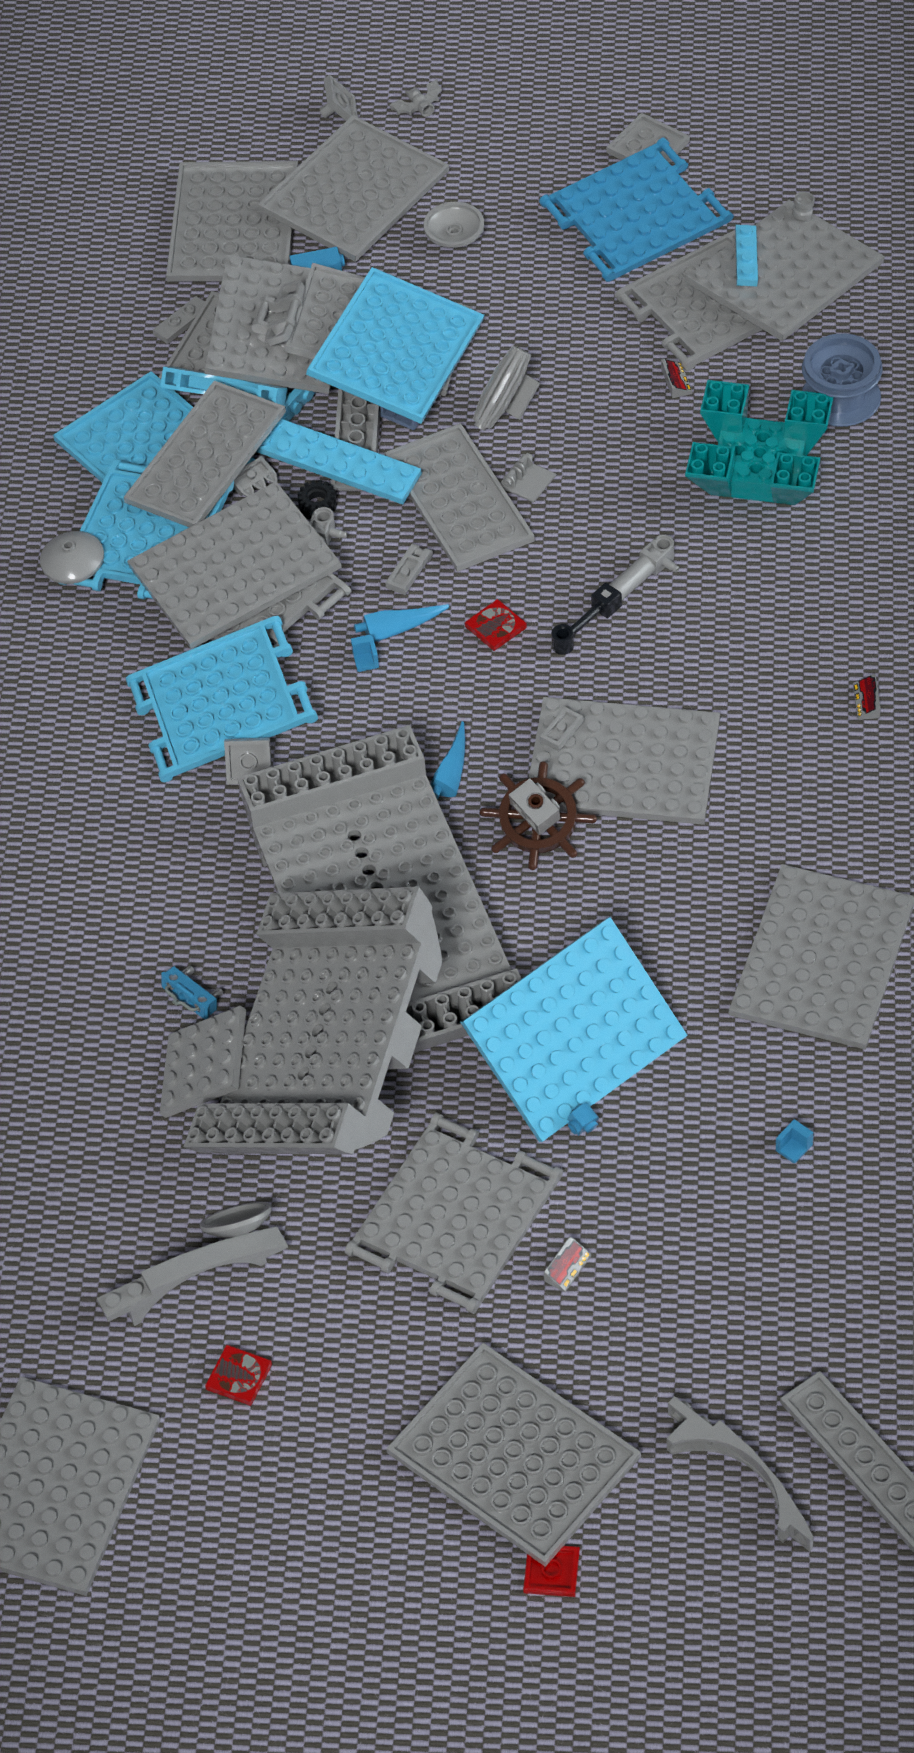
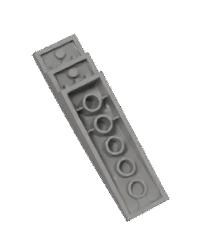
(357, 424)

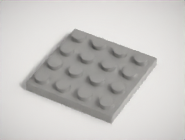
(203, 1061)

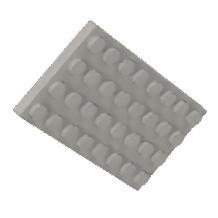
(204, 454)
(462, 498)

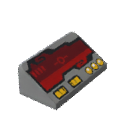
(675, 378)
(867, 698)
(566, 1265)

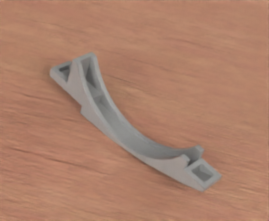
(143, 1293)
(698, 1434)

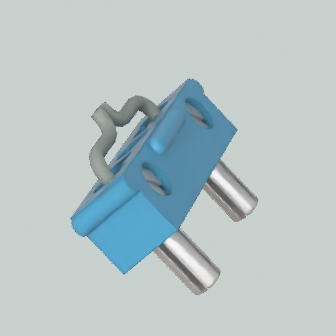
(188, 992)

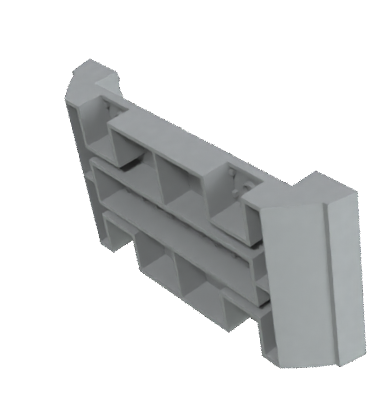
(380, 792)

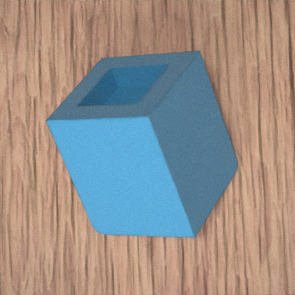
(364, 653)
(794, 1141)

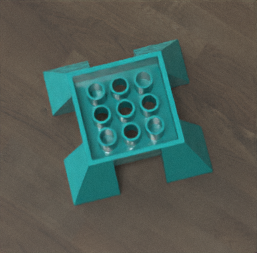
(757, 455)

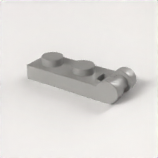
(408, 569)

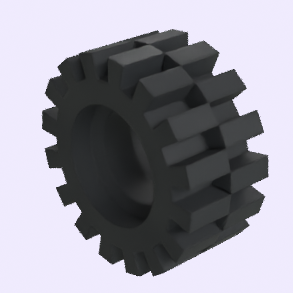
(316, 490)

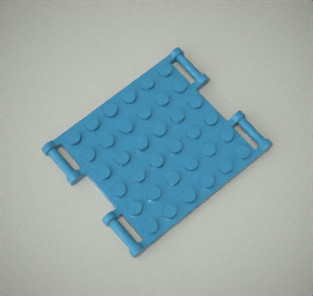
(636, 210)

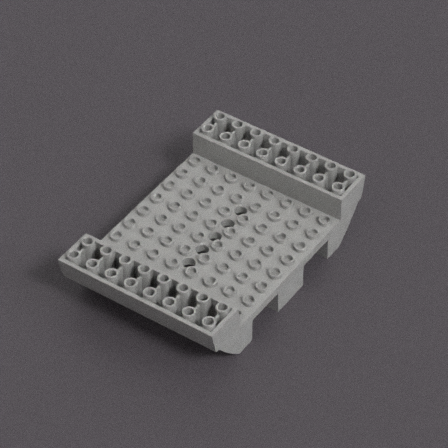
(325, 1023)

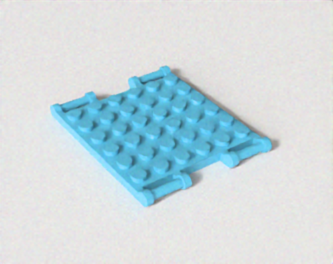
(125, 528)
(220, 694)

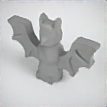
(419, 102)

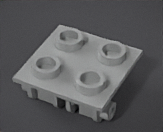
(527, 479)

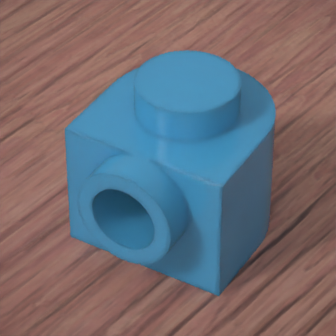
(582, 1119)

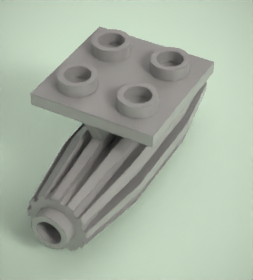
(506, 390)

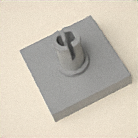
(338, 100)
(245, 757)

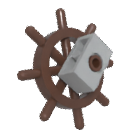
(539, 813)

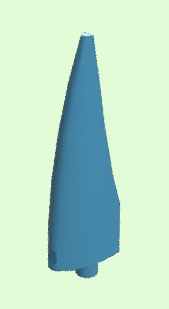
(393, 622)
(449, 773)

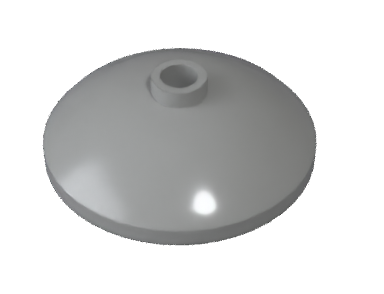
(453, 224)
(72, 557)
(236, 1220)

